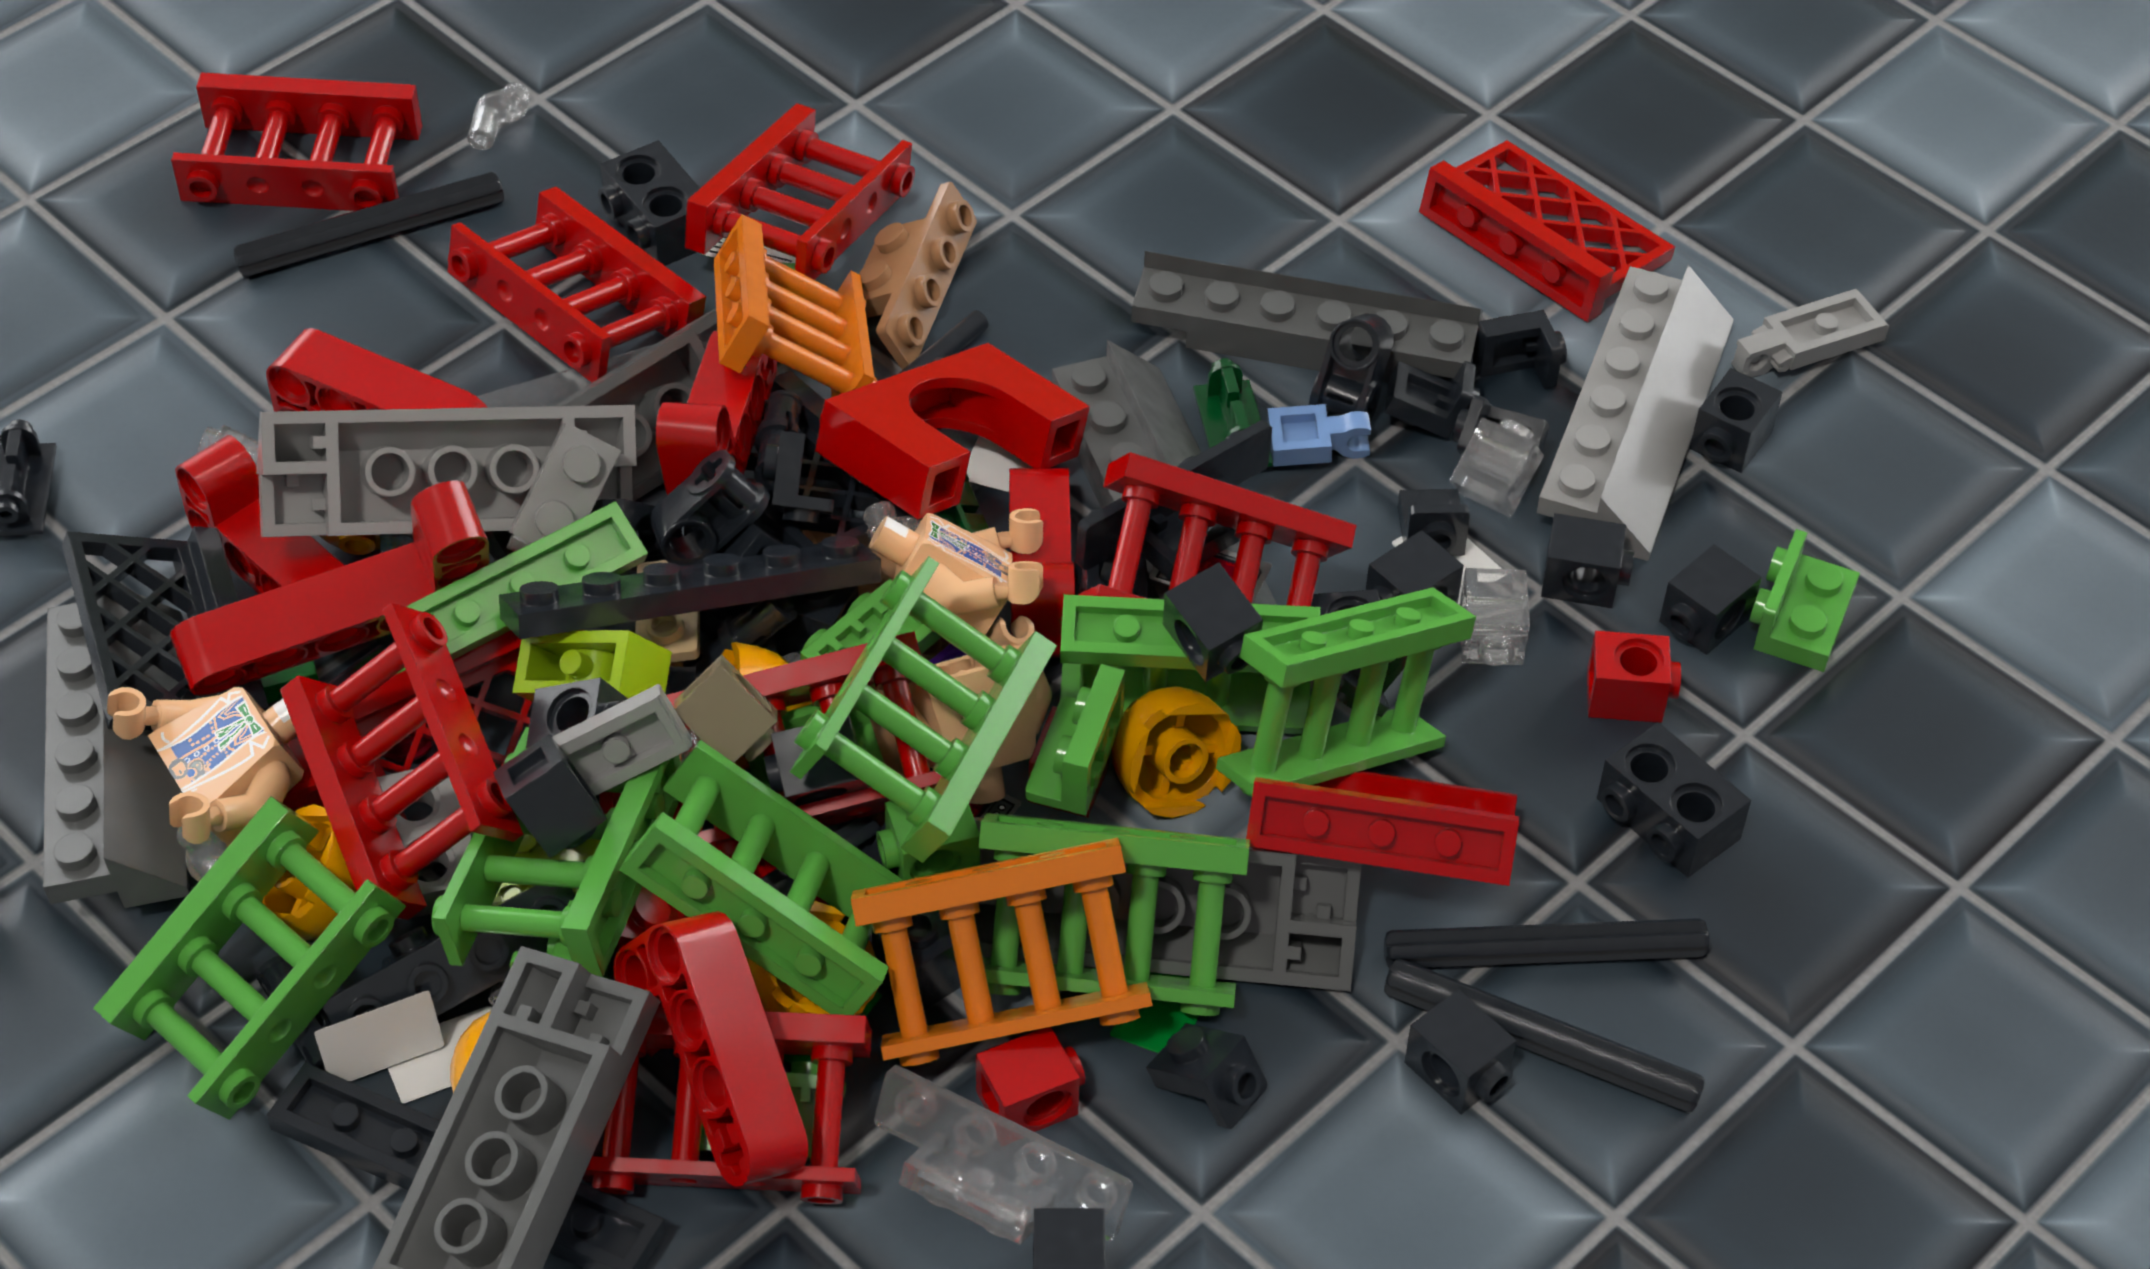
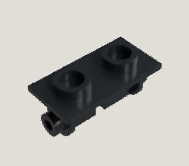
(24, 479)

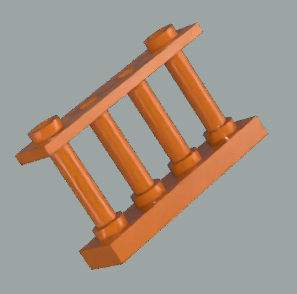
(788, 315)
(957, 899)

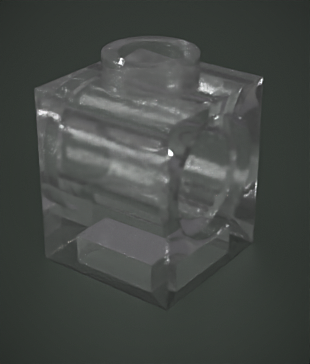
(1497, 465)
(1501, 614)

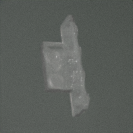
(989, 1163)

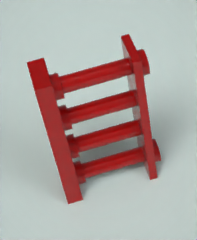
(303, 107)
(777, 160)
(583, 247)
(1209, 501)
(819, 681)
(345, 761)
(1390, 824)
(832, 1045)

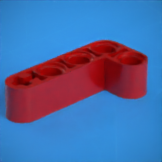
(336, 375)
(718, 415)
(223, 493)
(1049, 494)
(722, 1043)

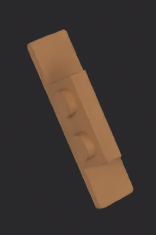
(913, 270)

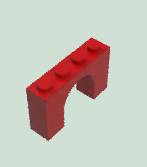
(890, 438)

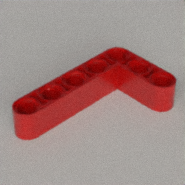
(336, 606)

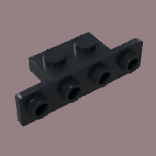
(1230, 461)
(422, 965)

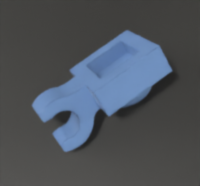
(1309, 436)

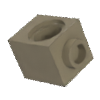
(727, 712)

